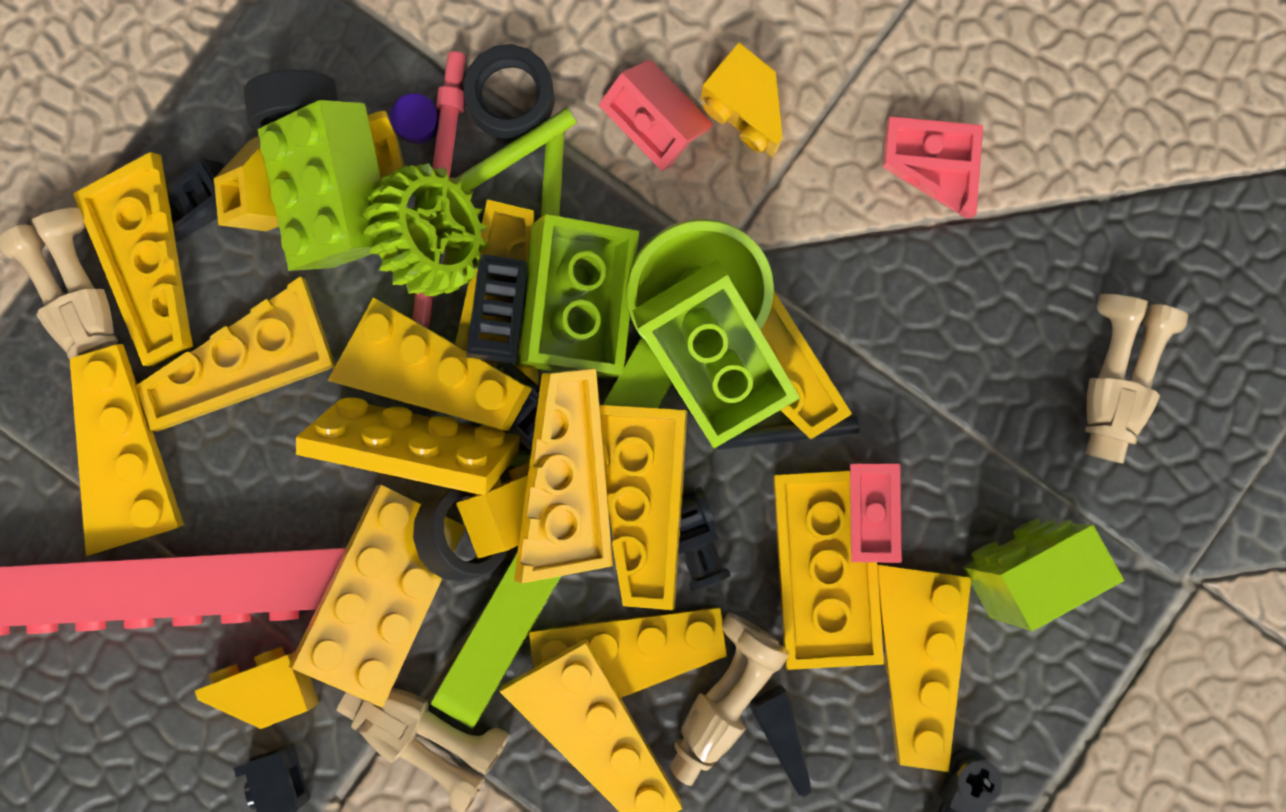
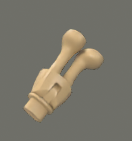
(75, 320)
(1120, 406)
(715, 717)
(394, 734)

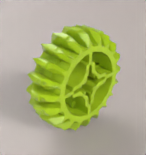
(416, 236)

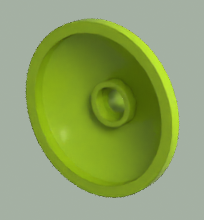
(690, 247)

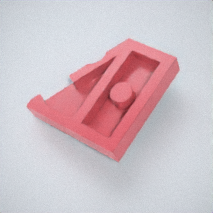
(936, 159)

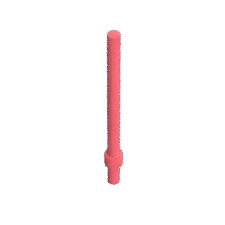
(450, 103)

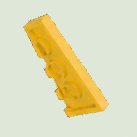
(137, 248)
(419, 367)
(566, 492)
(642, 648)
(923, 659)
(591, 727)

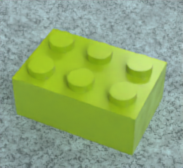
(319, 182)
(576, 296)
(715, 354)
(1041, 572)

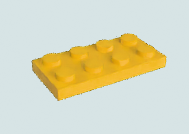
(409, 445)
(825, 598)
(372, 602)

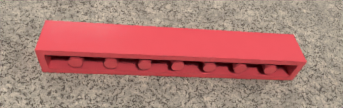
(164, 588)

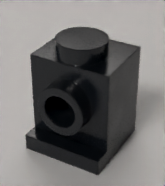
(274, 781)

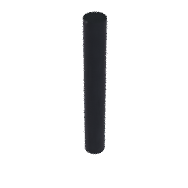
(786, 433)

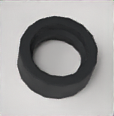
(501, 58)
(284, 92)
(433, 546)

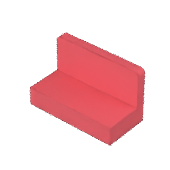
(654, 113)
(876, 513)

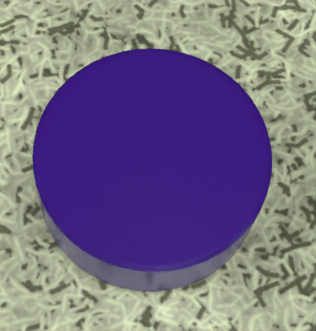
(414, 118)

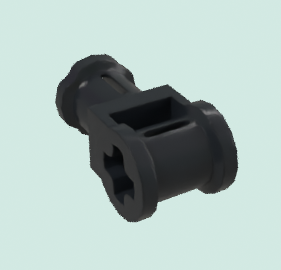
(696, 534)
(972, 794)

